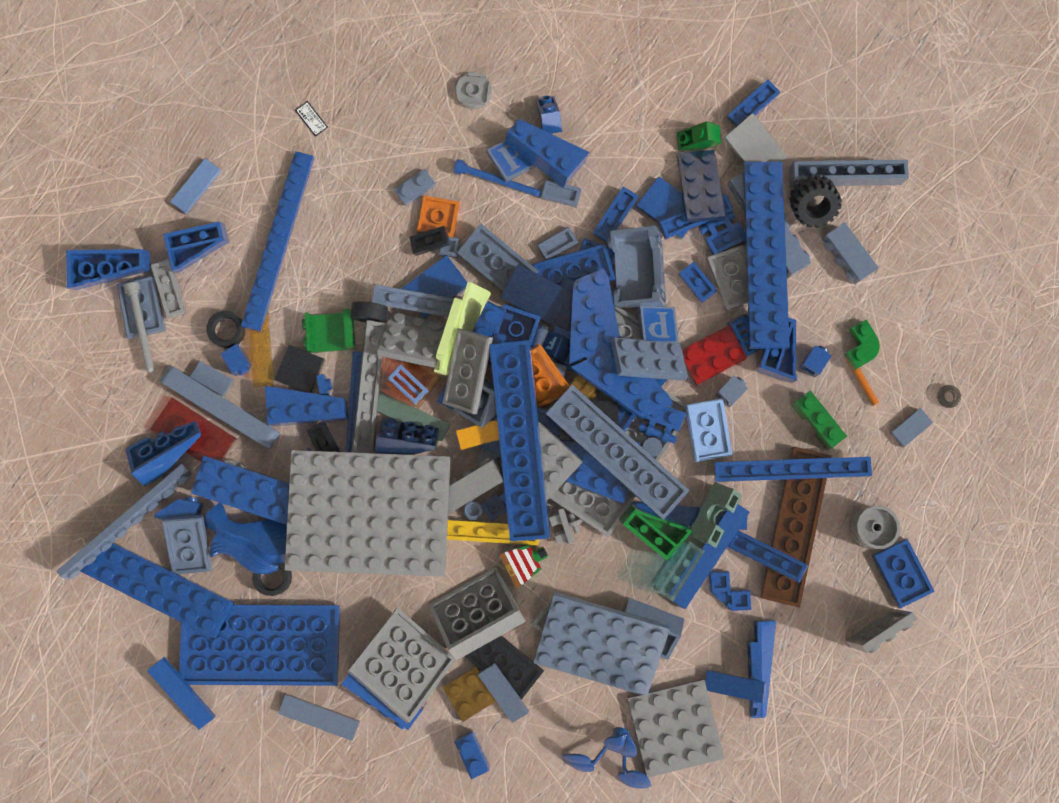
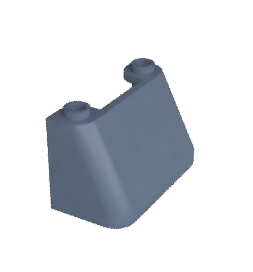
(638, 267)

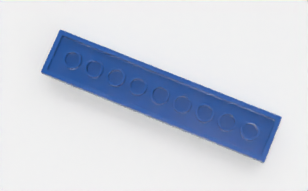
(766, 255)
(519, 441)

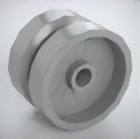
(886, 528)

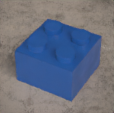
(516, 326)

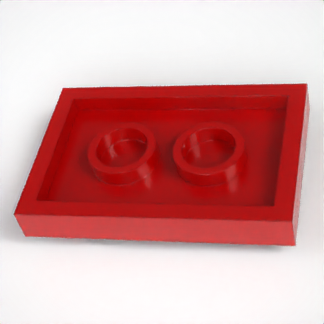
(713, 355)

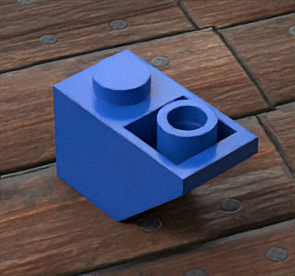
(549, 114)

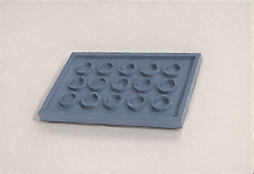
(601, 644)

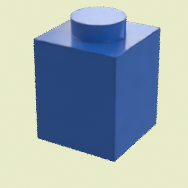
(237, 360)
(815, 360)

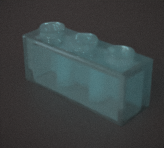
(676, 570)

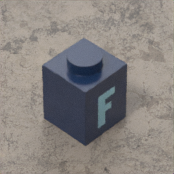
(556, 347)

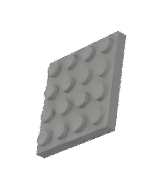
(401, 665)
(675, 728)

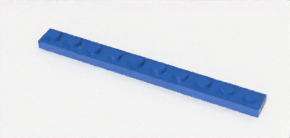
(277, 242)

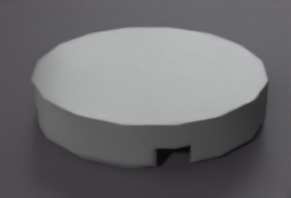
(473, 90)

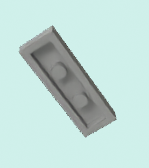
(168, 289)

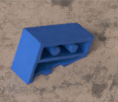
(194, 244)
(781, 362)

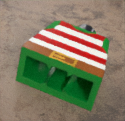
(523, 563)

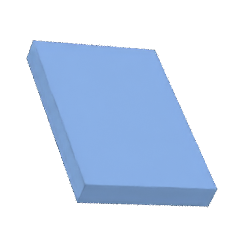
(708, 430)

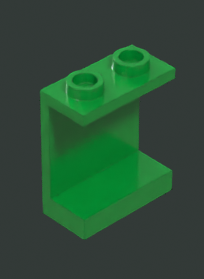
(329, 332)

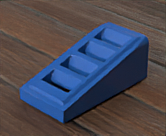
(732, 323)

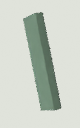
(405, 413)

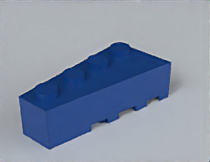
(97, 267)
(299, 407)
(361, 691)

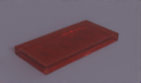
(212, 442)

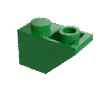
(699, 137)

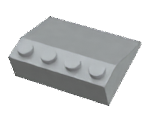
(476, 613)

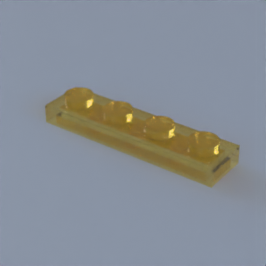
(262, 356)

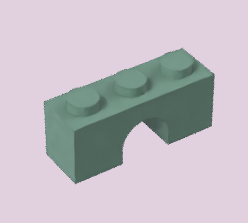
(719, 499)

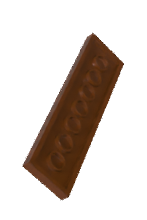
(795, 531)

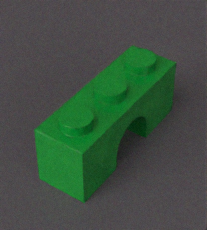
(826, 428)

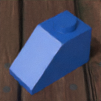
(181, 508)

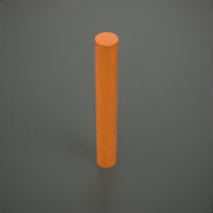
(865, 385)

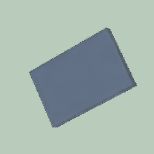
(150, 308)
(187, 544)

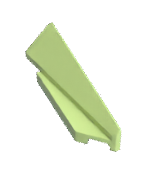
(462, 315)

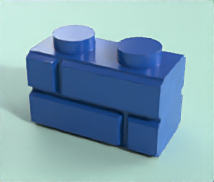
(472, 754)

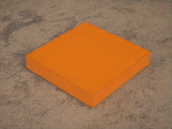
(437, 213)

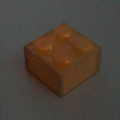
(423, 374)

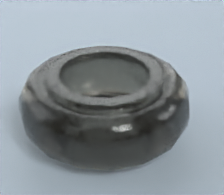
(956, 396)

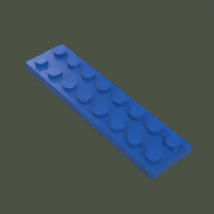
(588, 475)
(160, 589)

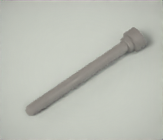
(132, 290)

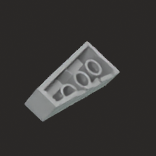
(474, 483)

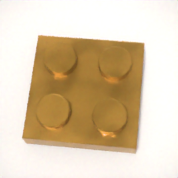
(468, 694)

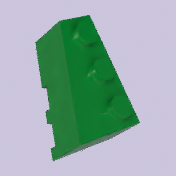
(659, 534)

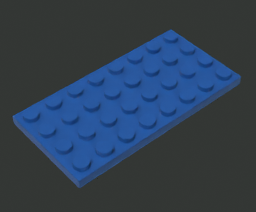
(265, 647)

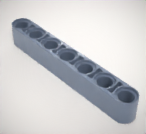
(219, 407)

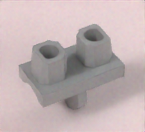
(566, 535)

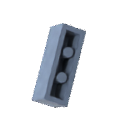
(849, 253)

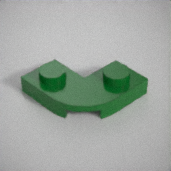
(867, 347)

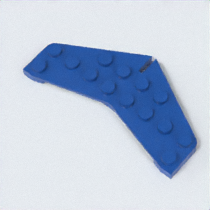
(591, 333)

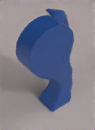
(253, 545)

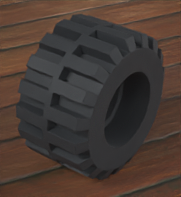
(820, 213)

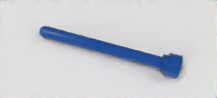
(462, 168)

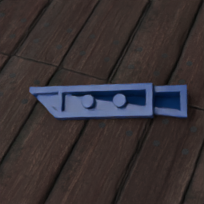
(760, 661)

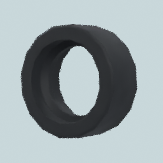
(370, 311)
(215, 319)
(273, 592)

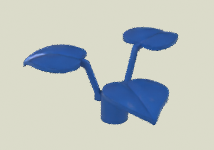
(620, 743)

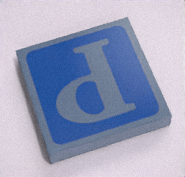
(508, 161)
(658, 324)

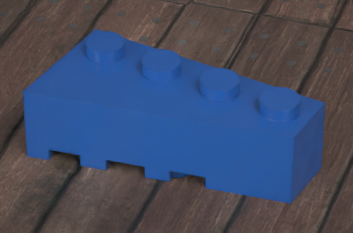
(546, 151)

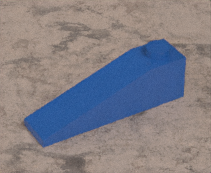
(154, 456)

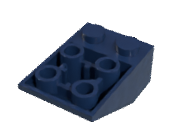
(405, 438)

